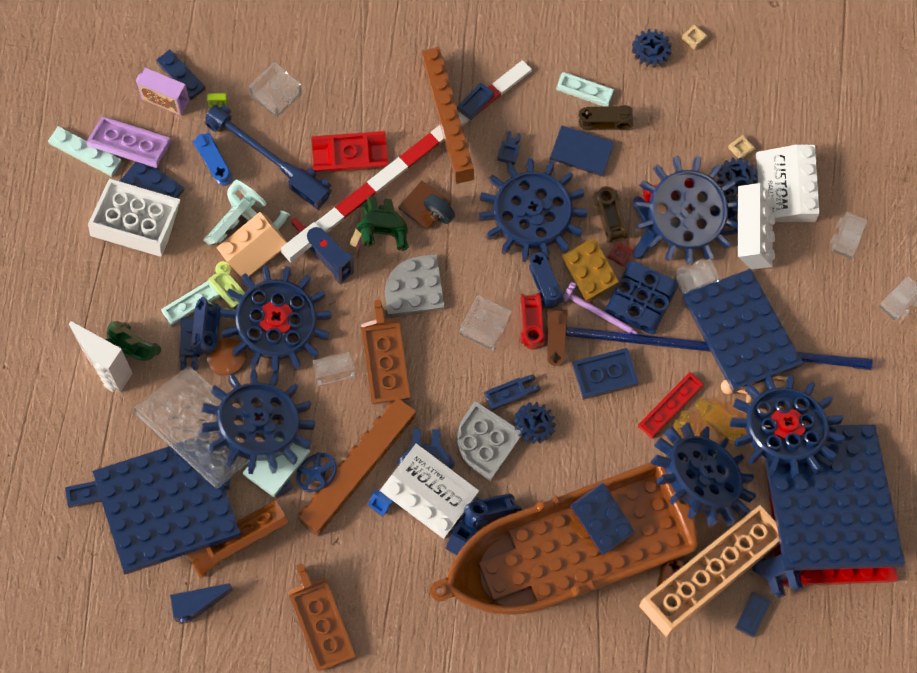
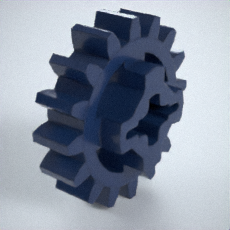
(648, 50)
(734, 169)
(526, 422)

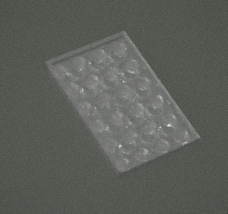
(177, 418)

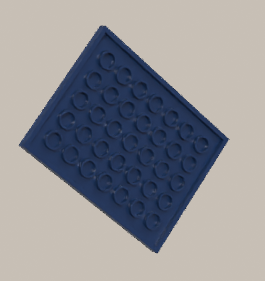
(842, 512)

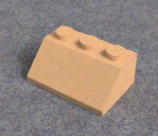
(252, 245)

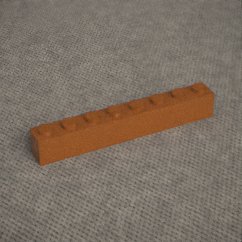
(448, 115)
(357, 466)

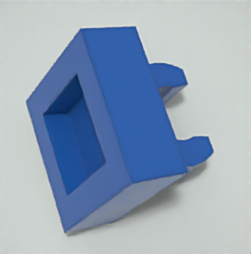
(380, 502)

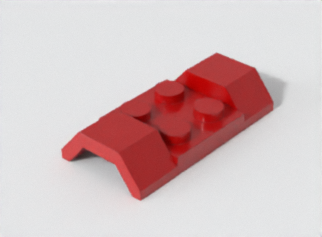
(349, 151)

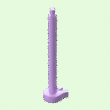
(569, 295)

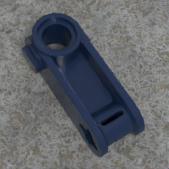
(545, 281)
(205, 326)
(488, 510)

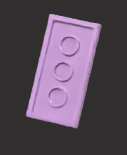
(129, 141)

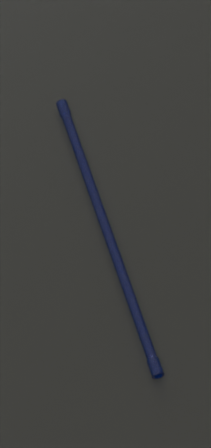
(856, 362)

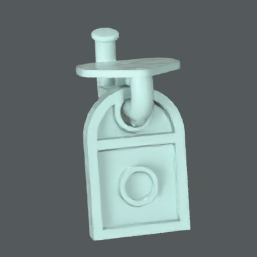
(243, 208)

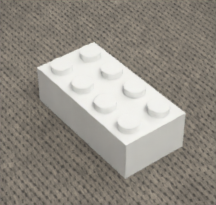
(755, 226)

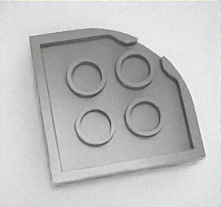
(414, 287)
(485, 440)

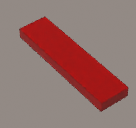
(670, 405)

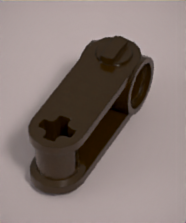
(606, 118)
(610, 214)

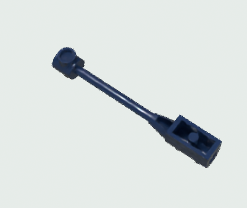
(301, 181)

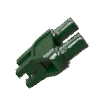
(382, 221)
(130, 343)

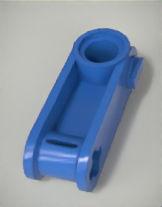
(209, 151)

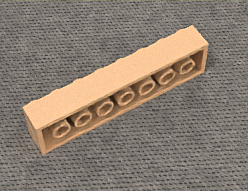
(711, 571)

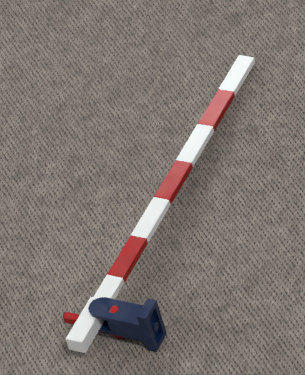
(315, 235)

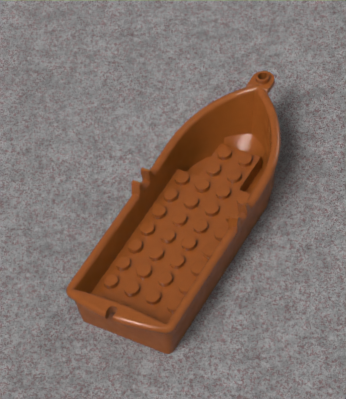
(549, 557)

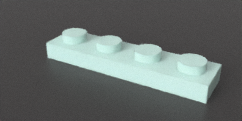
(78, 148)

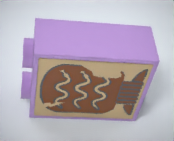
(162, 91)

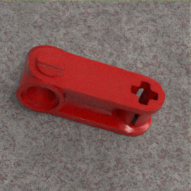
(532, 321)

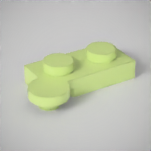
(223, 282)

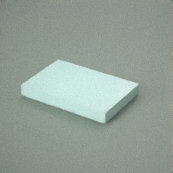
(274, 482)

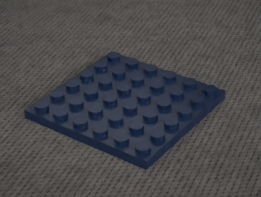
(162, 509)

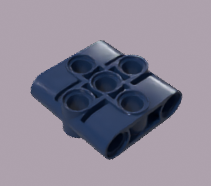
(648, 314)

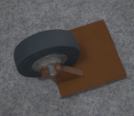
(427, 206)

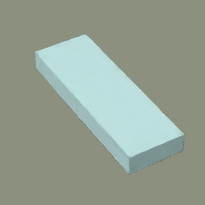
(585, 89)
(186, 304)

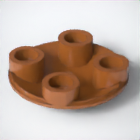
(222, 359)

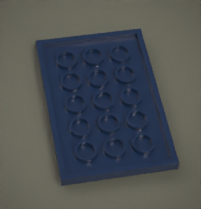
(742, 330)

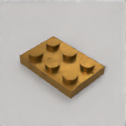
(591, 270)

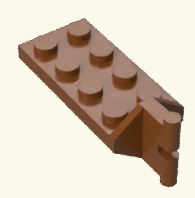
(384, 358)
(251, 528)
(320, 621)

